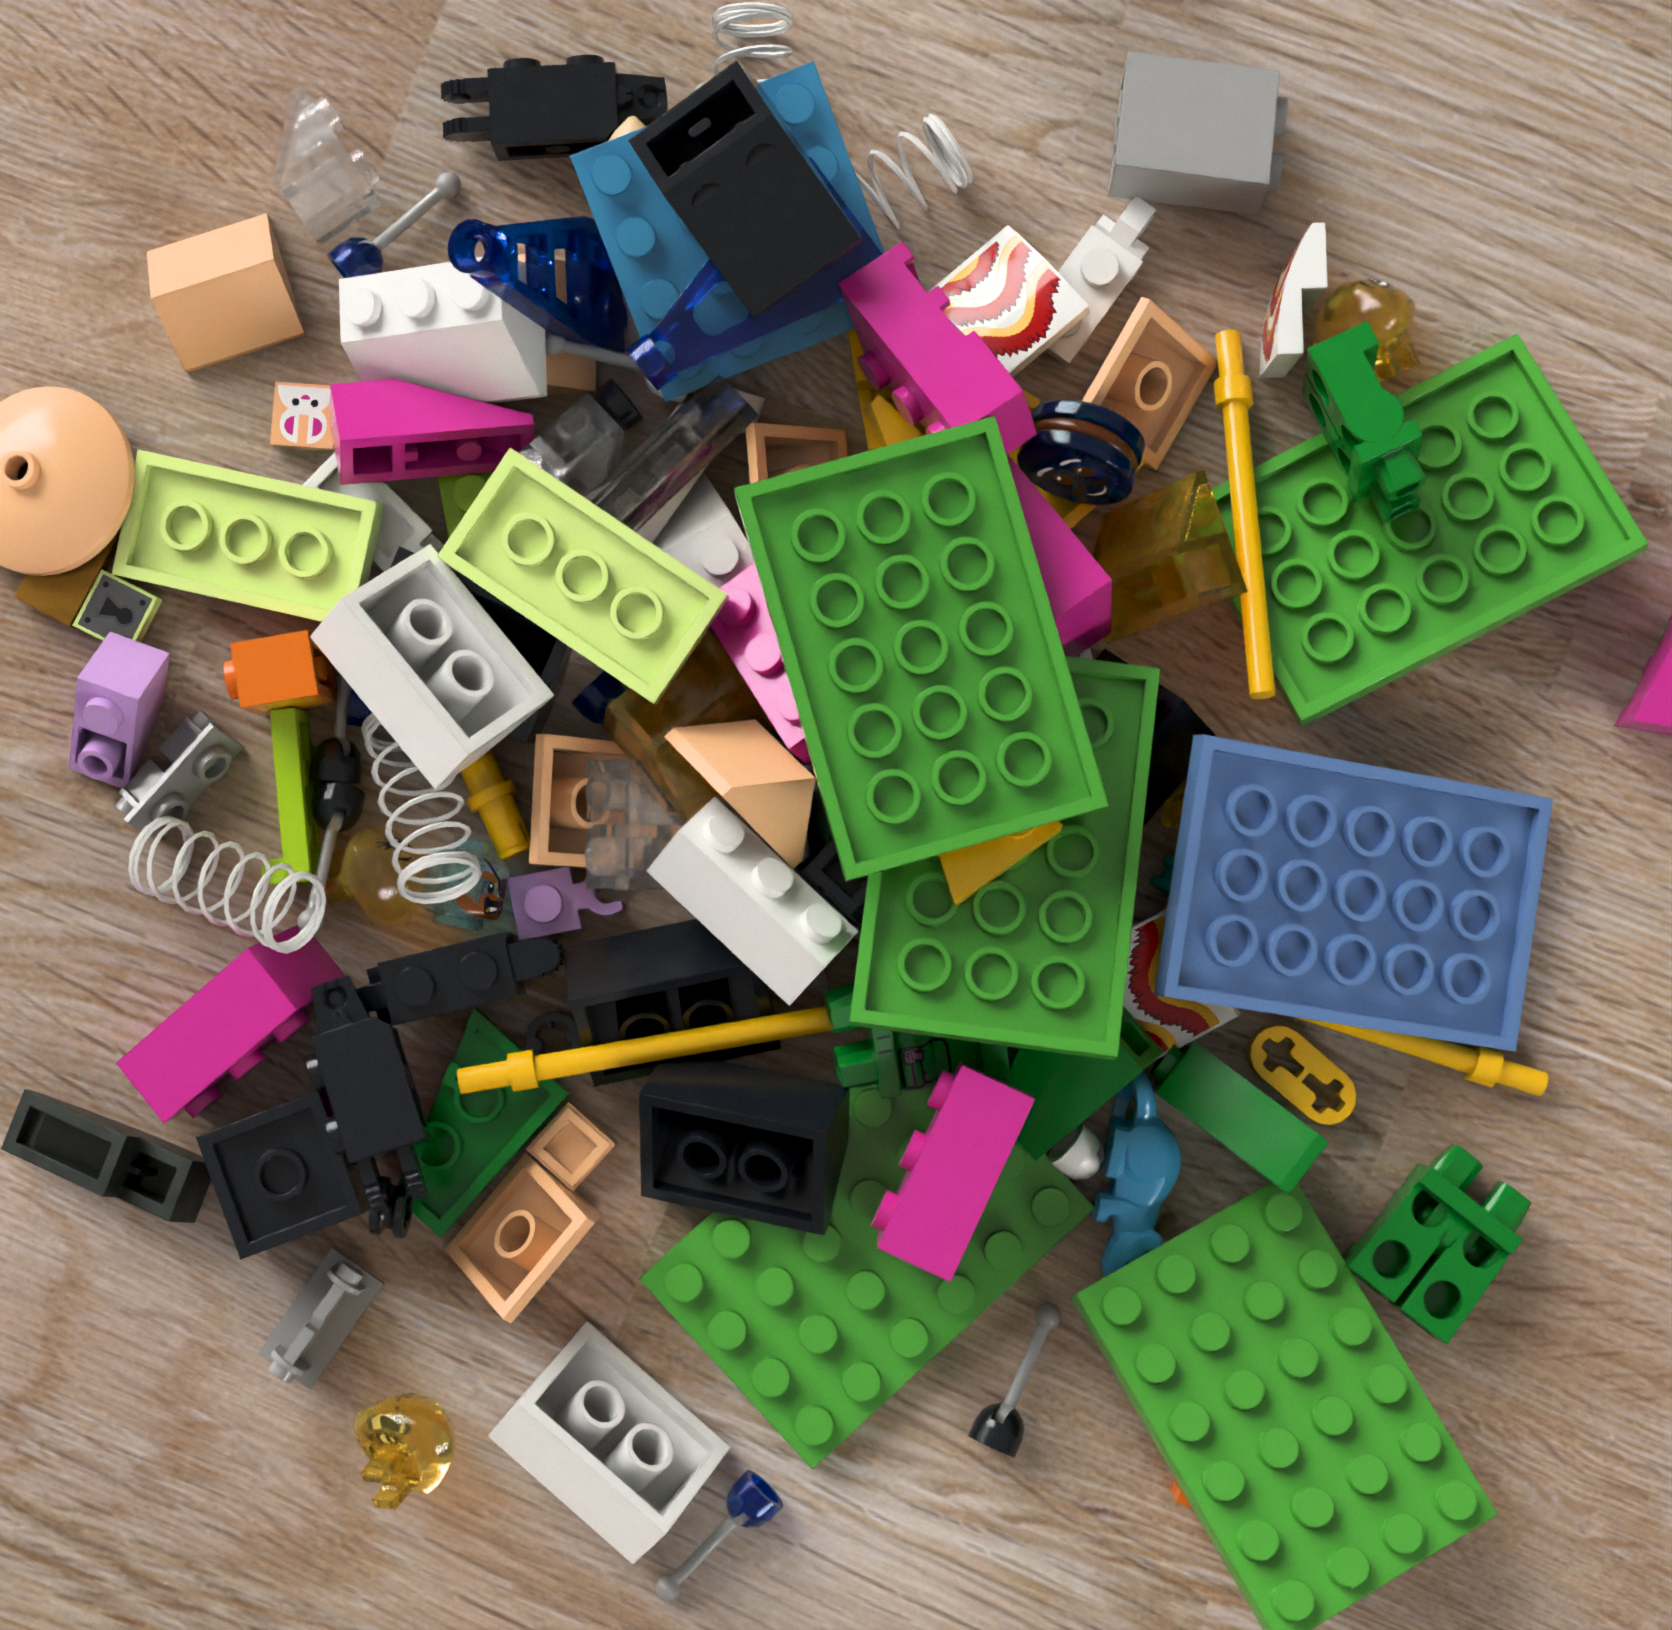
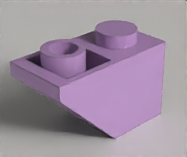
(117, 708)

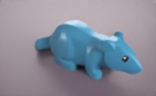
(1142, 1170)

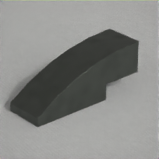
(108, 1157)

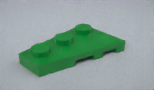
(478, 1130)

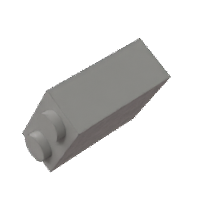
(1197, 133)

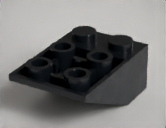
(745, 189)

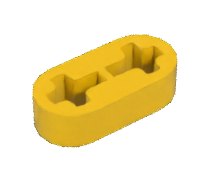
(1310, 1062)

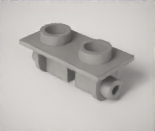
(198, 758)
(320, 1319)

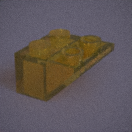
(1166, 557)
(702, 693)

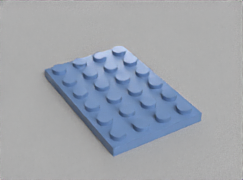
(1353, 894)

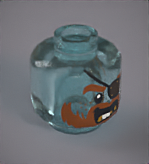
(483, 901)

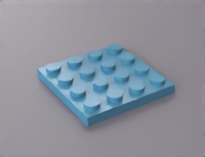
(660, 257)

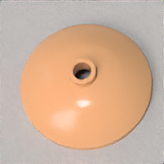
(74, 482)

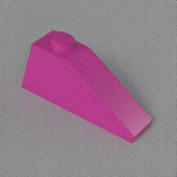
(418, 432)

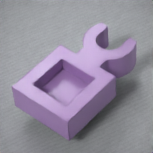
(552, 902)

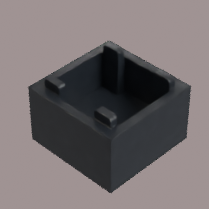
(281, 1175)

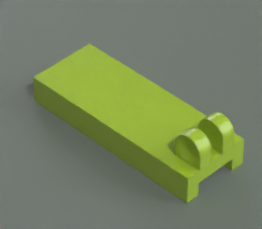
(294, 793)

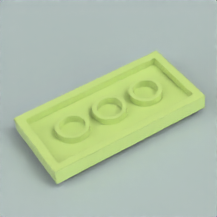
(245, 537)
(583, 576)

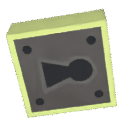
(116, 608)

